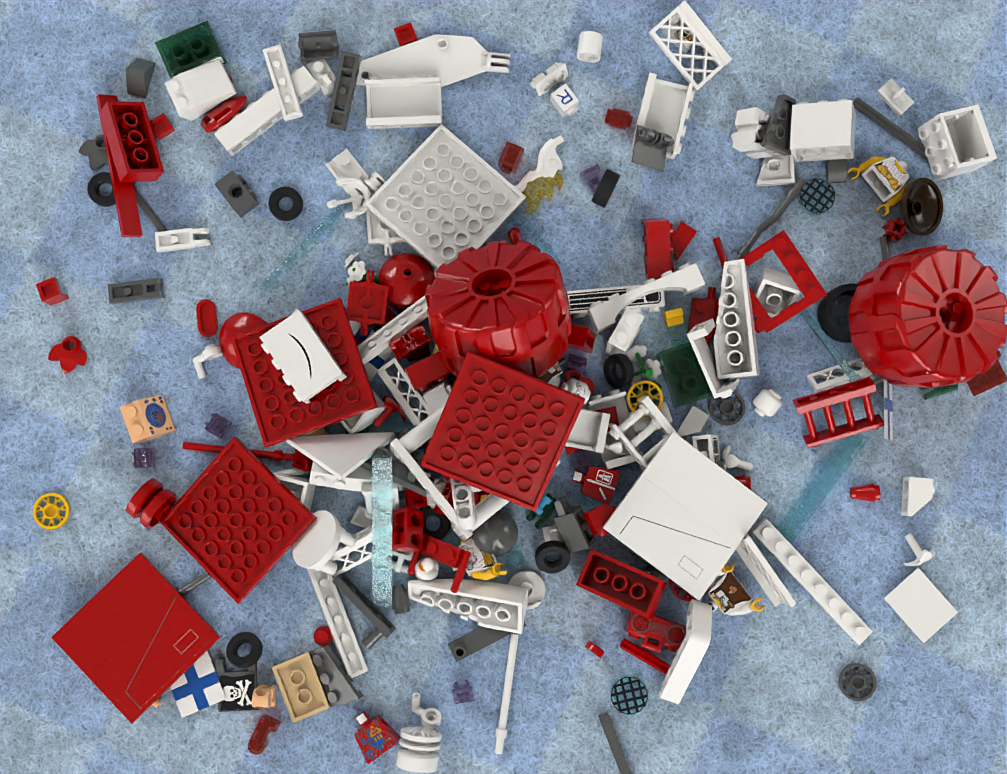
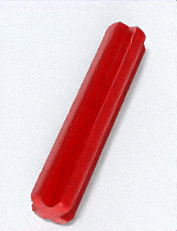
(645, 656)

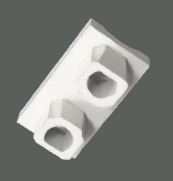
(895, 97)

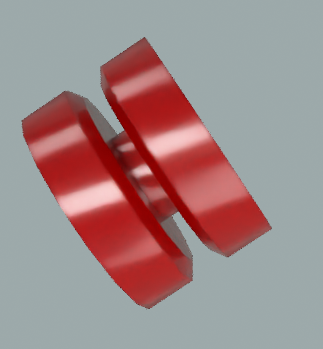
(151, 503)

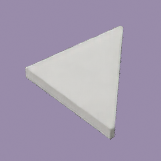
(341, 452)

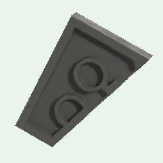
(779, 127)
(334, 681)

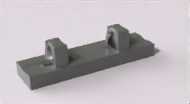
(343, 90)
(400, 474)

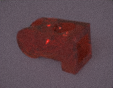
(259, 738)

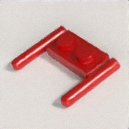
(444, 553)

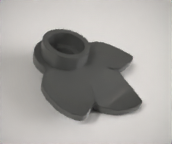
(95, 151)

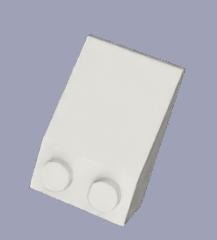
(200, 89)

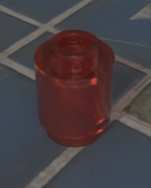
(618, 118)

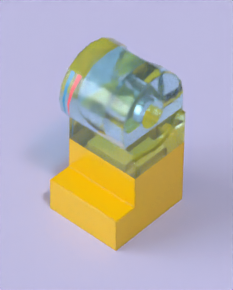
(675, 327)

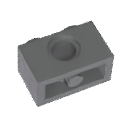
(229, 186)

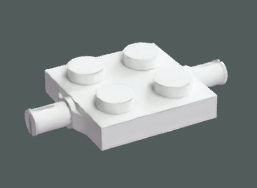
(380, 233)

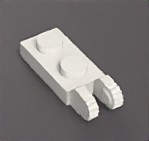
(180, 239)

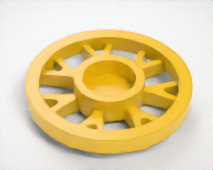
(644, 393)
(51, 511)

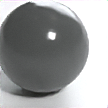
(496, 534)

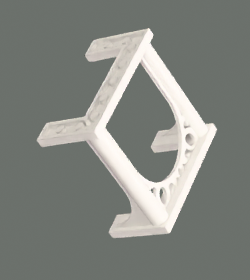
(414, 439)

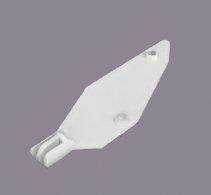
(440, 55)

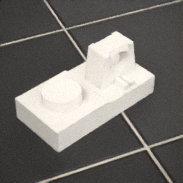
(323, 76)

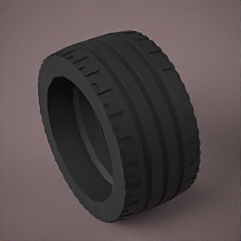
(825, 316)

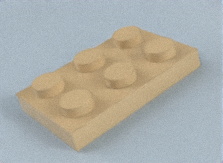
(301, 687)

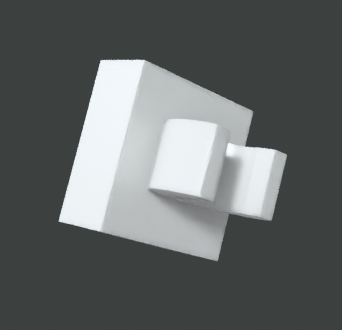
(552, 533)

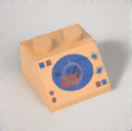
(147, 419)

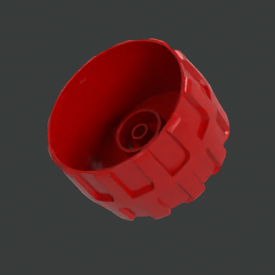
(502, 306)
(928, 318)

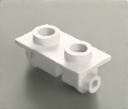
(556, 74)

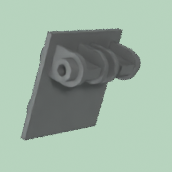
(651, 148)

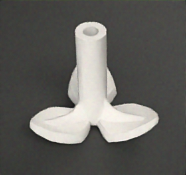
(616, 446)
(732, 461)
(922, 556)

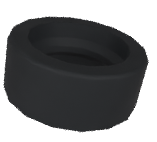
(605, 188)

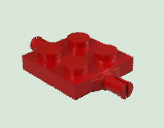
(367, 302)
(703, 310)

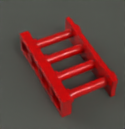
(842, 393)

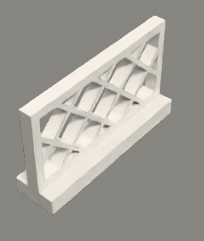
(701, 34)
(763, 573)

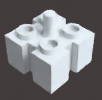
(751, 132)

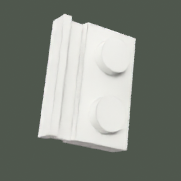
(346, 166)

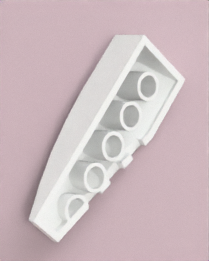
(735, 329)
(353, 482)
(486, 602)

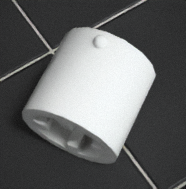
(589, 46)

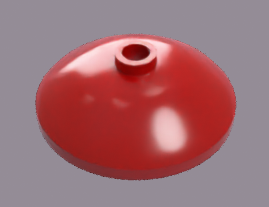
(406, 289)
(233, 326)

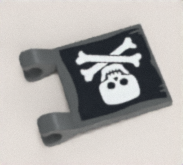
(237, 687)

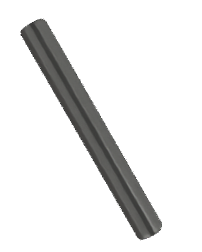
(890, 127)

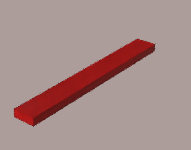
(123, 192)

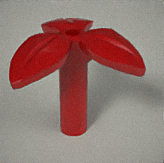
(392, 407)

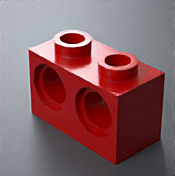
(407, 530)

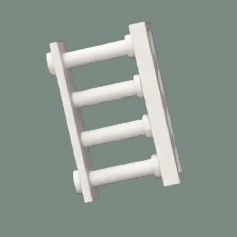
(658, 422)

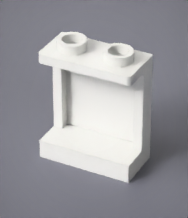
(589, 431)

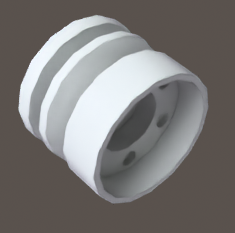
(419, 749)

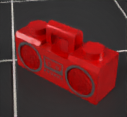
(658, 628)

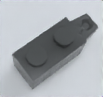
(572, 526)

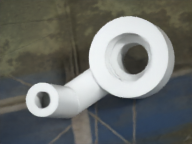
(210, 352)
(426, 714)

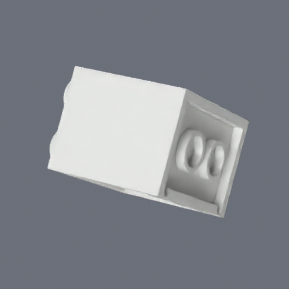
(823, 130)
(956, 142)

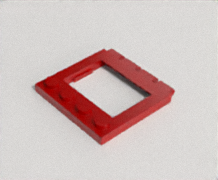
(799, 272)

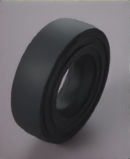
(93, 189)
(283, 192)
(626, 367)
(444, 527)
(550, 547)
(236, 642)

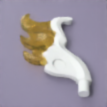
(542, 180)

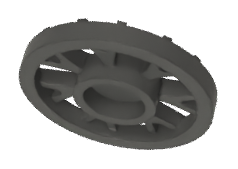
(727, 407)
(857, 682)

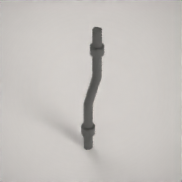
(791, 195)

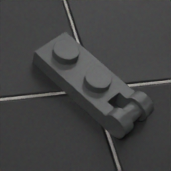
(135, 291)

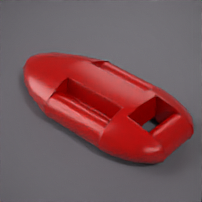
(223, 113)

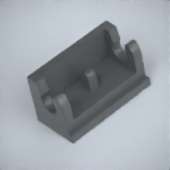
(318, 45)

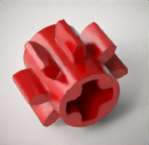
(900, 226)

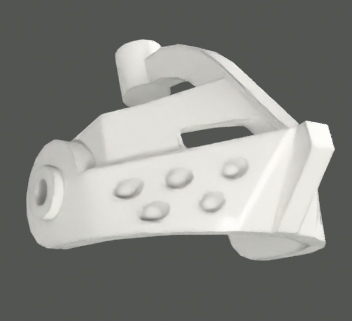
(356, 198)

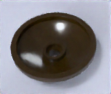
(921, 206)

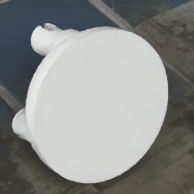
(320, 543)

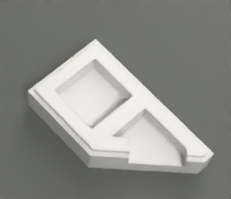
(692, 422)

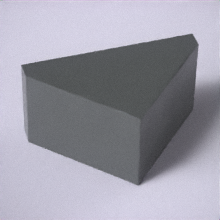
(139, 77)

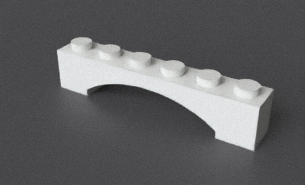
(685, 280)

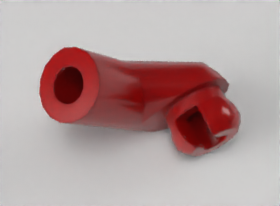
(515, 237)

